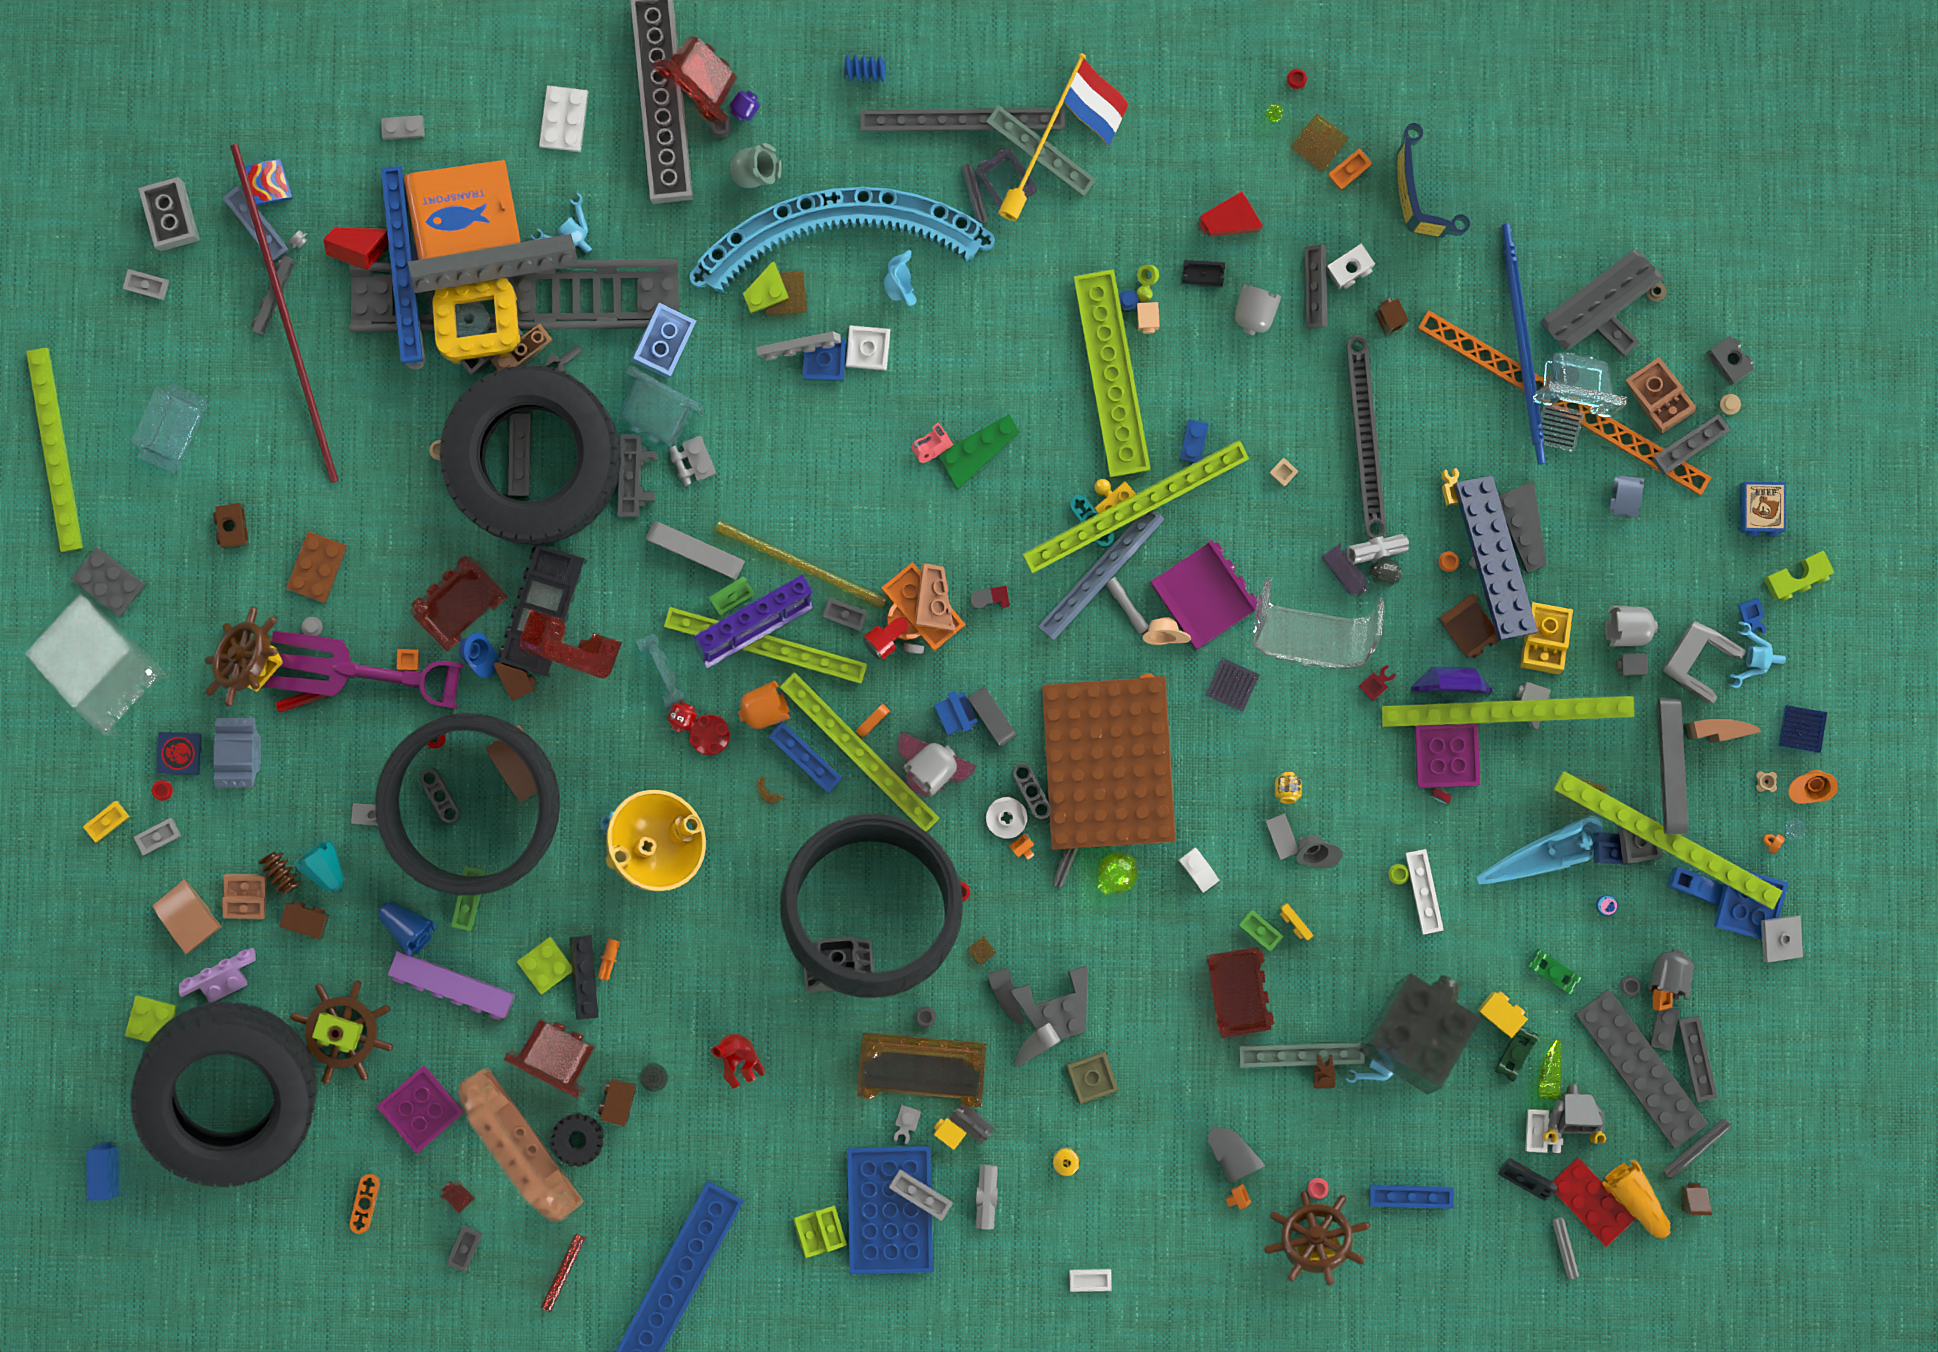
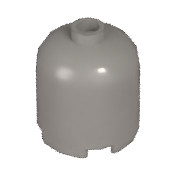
(1256, 309)
(1630, 626)
(932, 767)

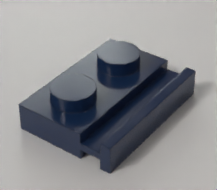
(1607, 849)

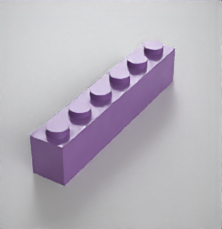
(451, 984)

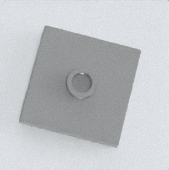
(1782, 938)

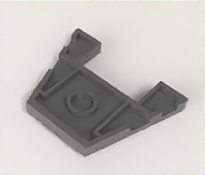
(1064, 1012)

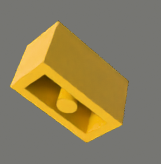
(1502, 1014)

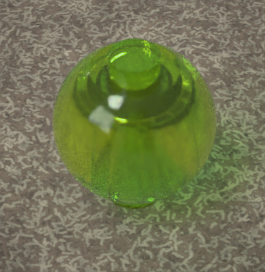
(1117, 873)

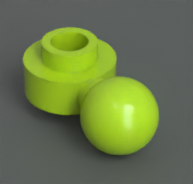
(1144, 292)

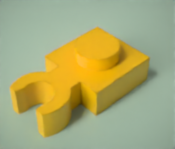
(1448, 488)

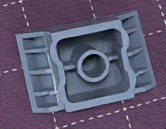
(236, 752)

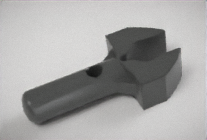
(564, 359)

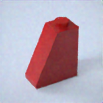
(1230, 218)
(356, 245)

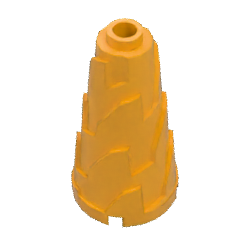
(1635, 1193)

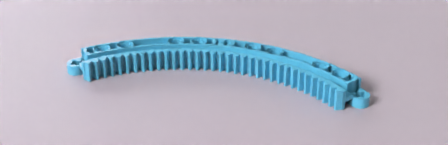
(769, 229)

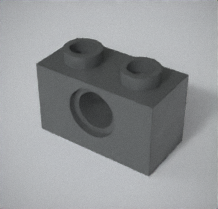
(1719, 357)

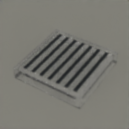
(1561, 426)

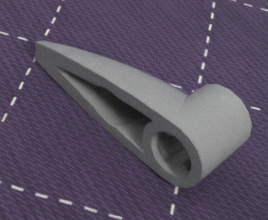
(1036, 1044)

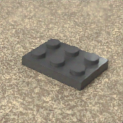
(108, 582)

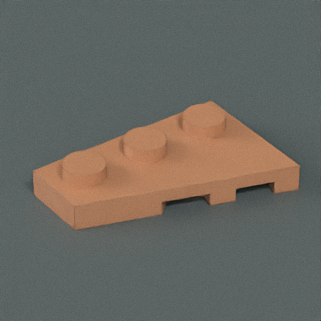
(932, 600)

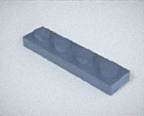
(237, 202)

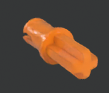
(608, 959)

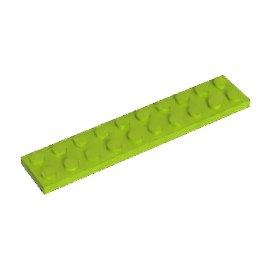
(1111, 373)

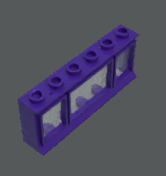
(754, 621)

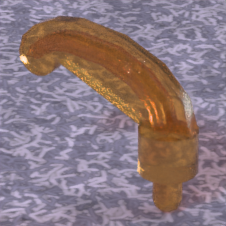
(765, 794)

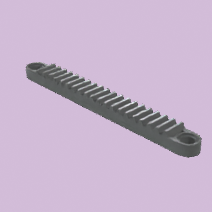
(1366, 437)

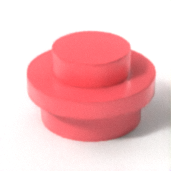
(1318, 1188)

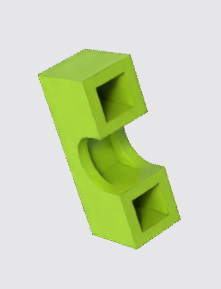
(1815, 569)

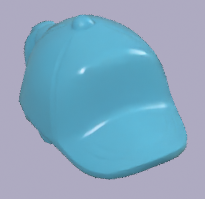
(898, 278)

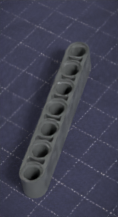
(1672, 766)

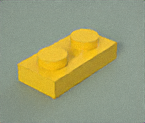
(106, 821)
(1300, 928)

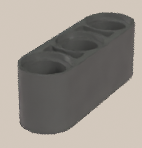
(992, 716)
(1031, 781)
(432, 789)

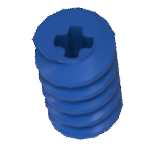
(864, 68)

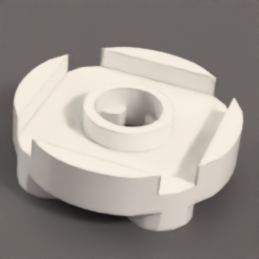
(997, 811)

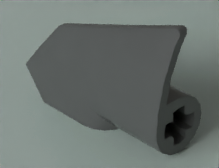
(1233, 1153)

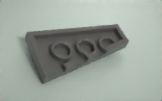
(1524, 525)

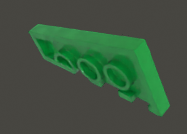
(975, 451)

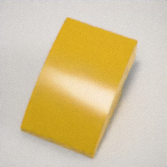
(1547, 648)

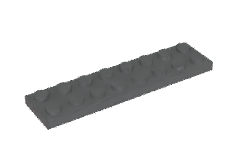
(1641, 1068)

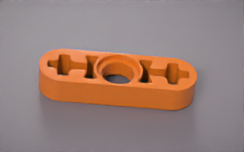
(366, 1219)

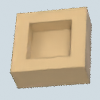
(1283, 472)

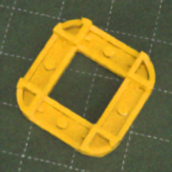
(482, 345)

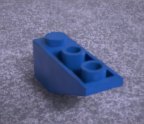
(1695, 885)

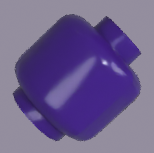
(744, 105)

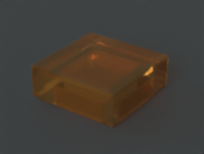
(981, 950)

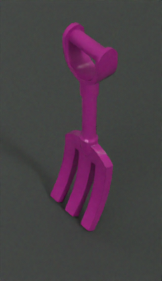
(341, 668)

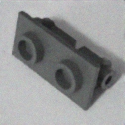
(972, 1123)

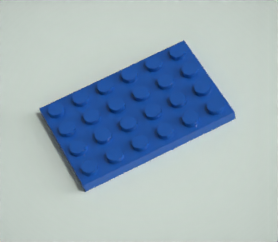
(885, 1227)

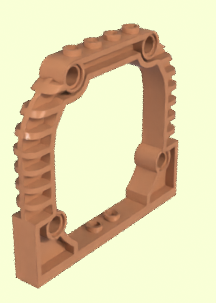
(517, 1147)

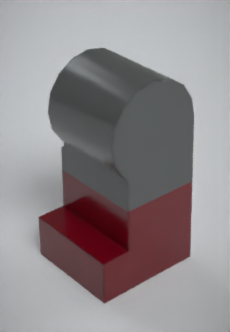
(990, 596)

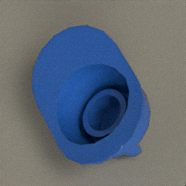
(479, 654)

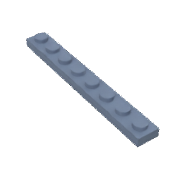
(1100, 573)

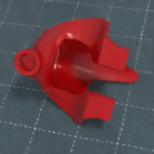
(733, 1050)

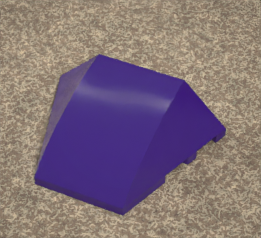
(1452, 680)

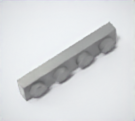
(790, 347)

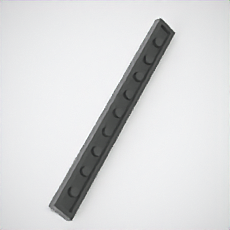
(953, 119)

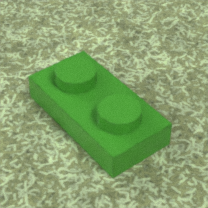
(731, 595)
(1260, 930)

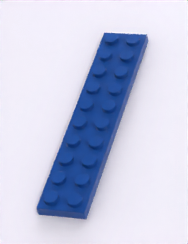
(682, 1271)

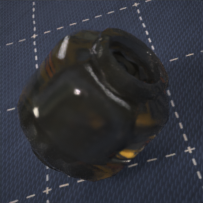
(1385, 572)

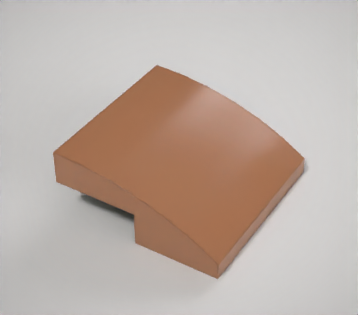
(244, 896)

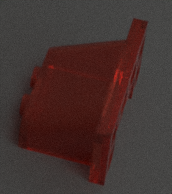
(701, 76)
(554, 1056)

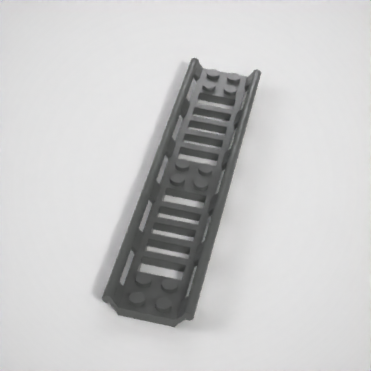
(374, 296)

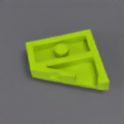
(766, 290)

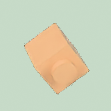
(1148, 317)

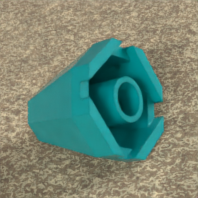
(322, 866)

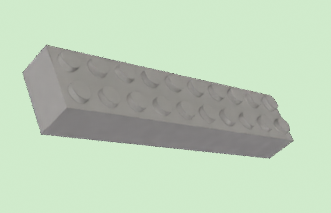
(661, 103)

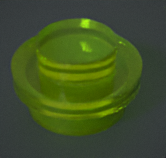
(1274, 113)

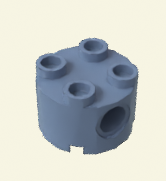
(1628, 496)

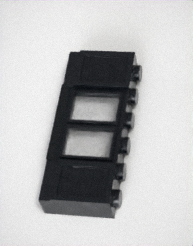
(547, 590)

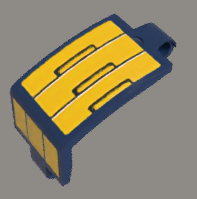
(1414, 219)

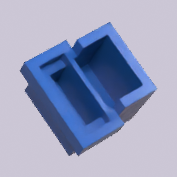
(956, 713)

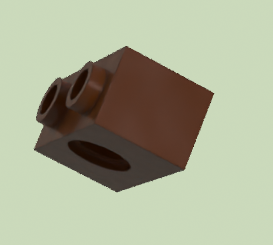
(239, 535)

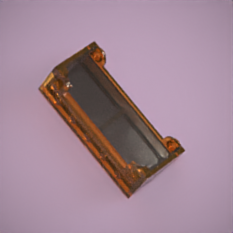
(922, 1067)

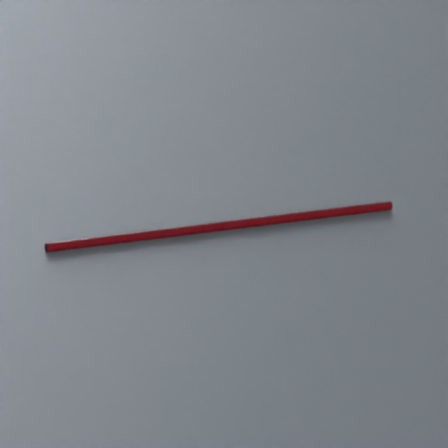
(284, 313)

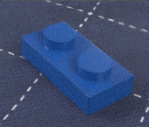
(1193, 441)

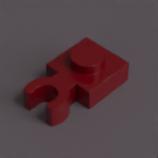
(1375, 685)

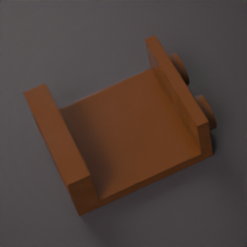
(1469, 627)

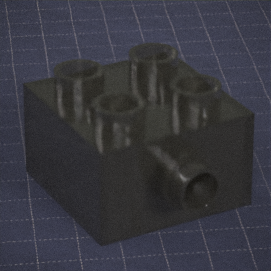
(1420, 1031)

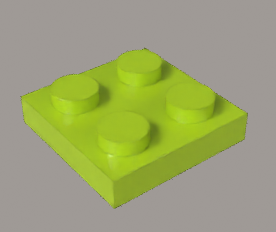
(545, 965)
(148, 1017)

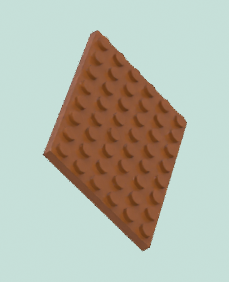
(1109, 763)

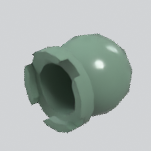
(755, 166)

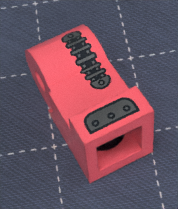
(932, 444)

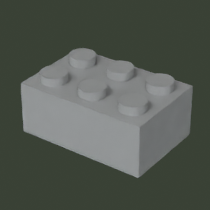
(169, 214)

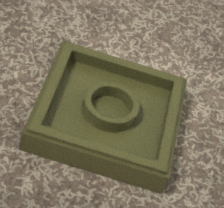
(1092, 1077)

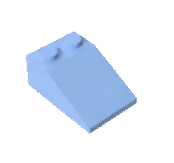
(663, 341)

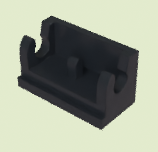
(1203, 273)

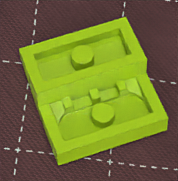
(819, 1231)

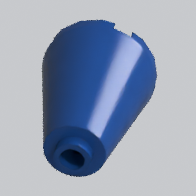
(406, 927)

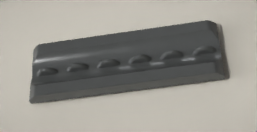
(1601, 299)

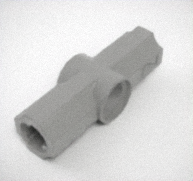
(1377, 548)
(986, 1197)

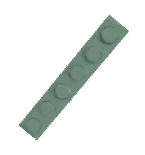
(1048, 156)
(1299, 1054)

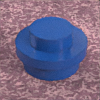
(1128, 300)

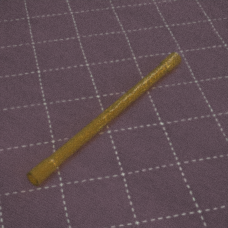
(868, 595)

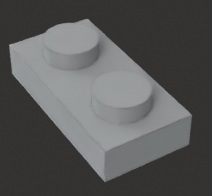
(402, 127)
(145, 284)
(157, 836)

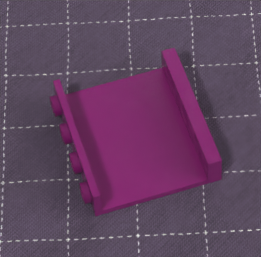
(1204, 594)

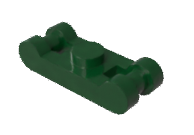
(1516, 1053)

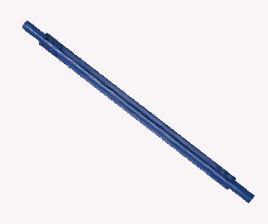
(1523, 343)

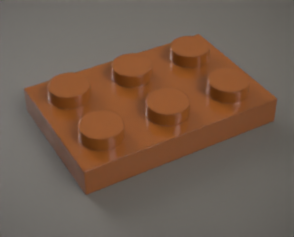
(316, 567)

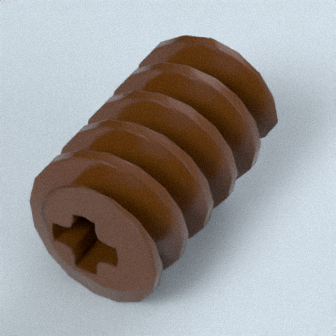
(279, 873)

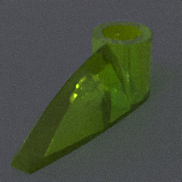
(1550, 1075)

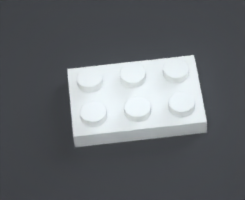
(563, 118)

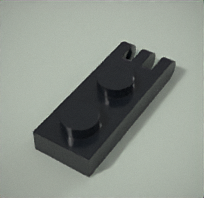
(1527, 1179)

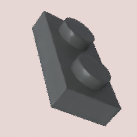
(1618, 336)
(845, 614)
(1664, 1028)
(464, 1248)

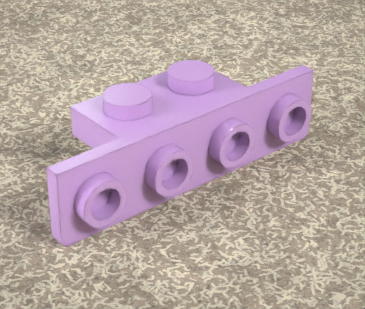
(220, 979)

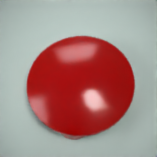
(709, 734)

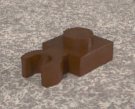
(1324, 1074)

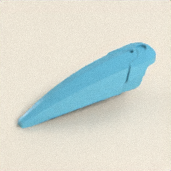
(1552, 852)

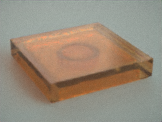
(795, 288)

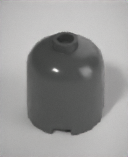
(1673, 974)

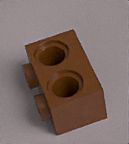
(1391, 316)

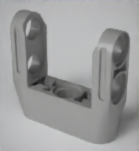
(1687, 652)

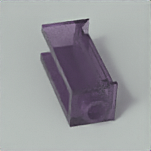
(1345, 572)

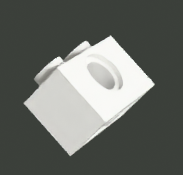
(1359, 258)

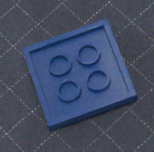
(1743, 914)

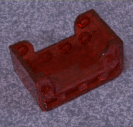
(544, 637)
(1239, 991)

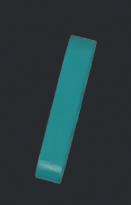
(1078, 512)

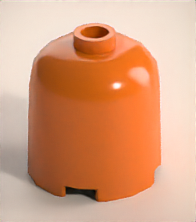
(763, 706)

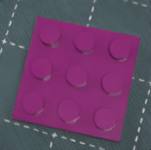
(1447, 755)
(420, 1109)

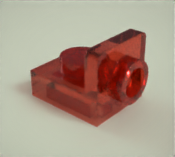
(457, 1196)

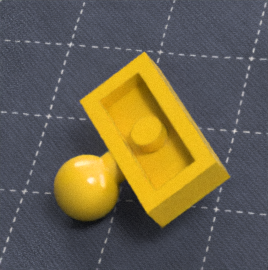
(1120, 494)

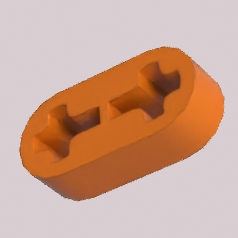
(872, 721)

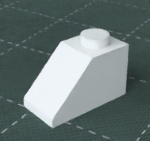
(1199, 869)

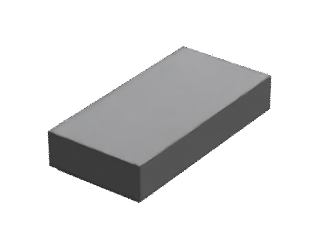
(1282, 836)

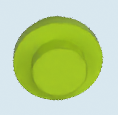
(1398, 874)

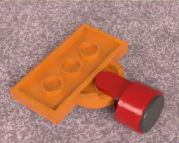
(903, 593)

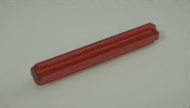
(563, 1272)

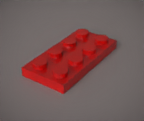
(1592, 1202)

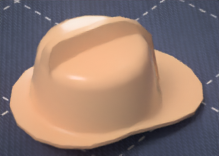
(1165, 631)

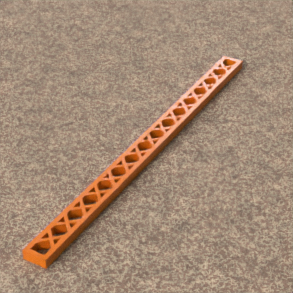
(1591, 427)

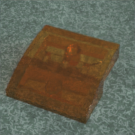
(1320, 142)

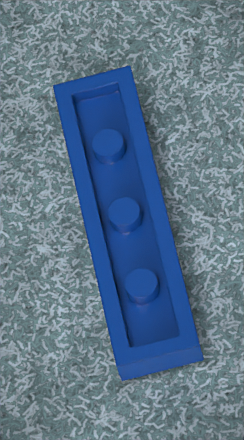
(805, 757)
(1411, 1196)

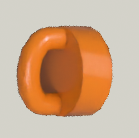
(1777, 842)

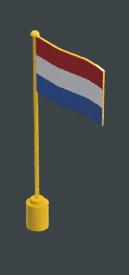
(1091, 102)

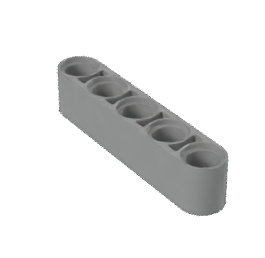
(695, 550)

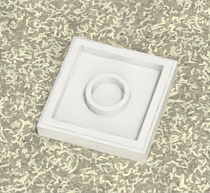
(868, 348)

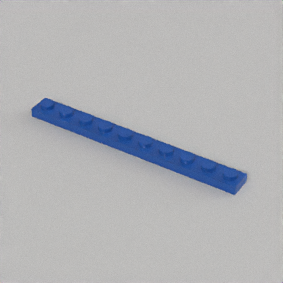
(400, 256)

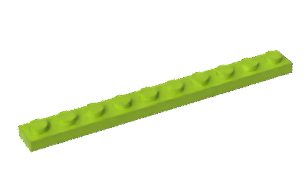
(54, 450)
(776, 648)
(859, 752)

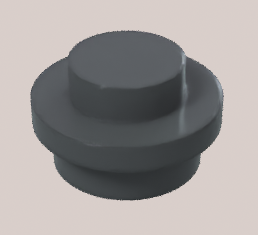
(721, 130)
(1630, 986)
(925, 1016)

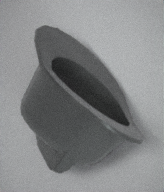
(1317, 853)

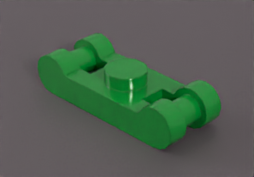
(1554, 972)

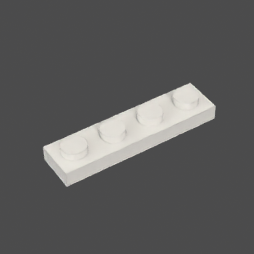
(1424, 891)

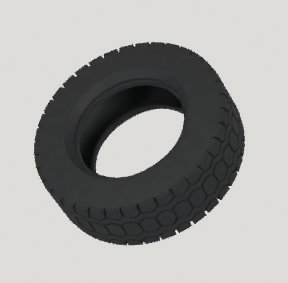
(484, 408)
(211, 1155)

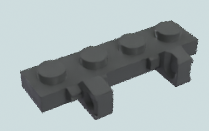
(630, 493)

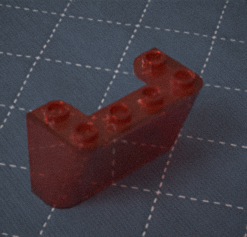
(457, 601)

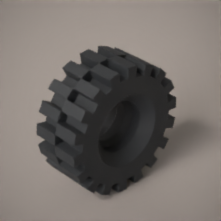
(591, 1147)

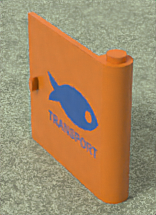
(461, 209)

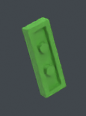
(467, 904)

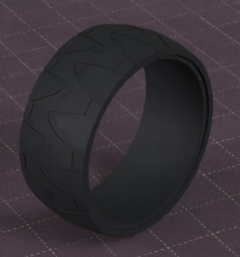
(391, 825)
(876, 829)

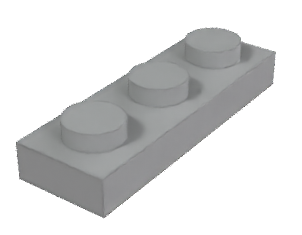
(920, 1194)

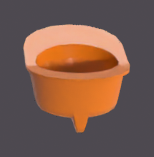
(1813, 787)

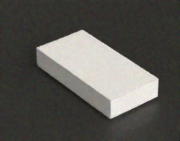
(1090, 1280)

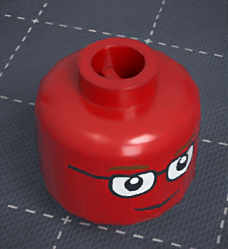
(681, 716)

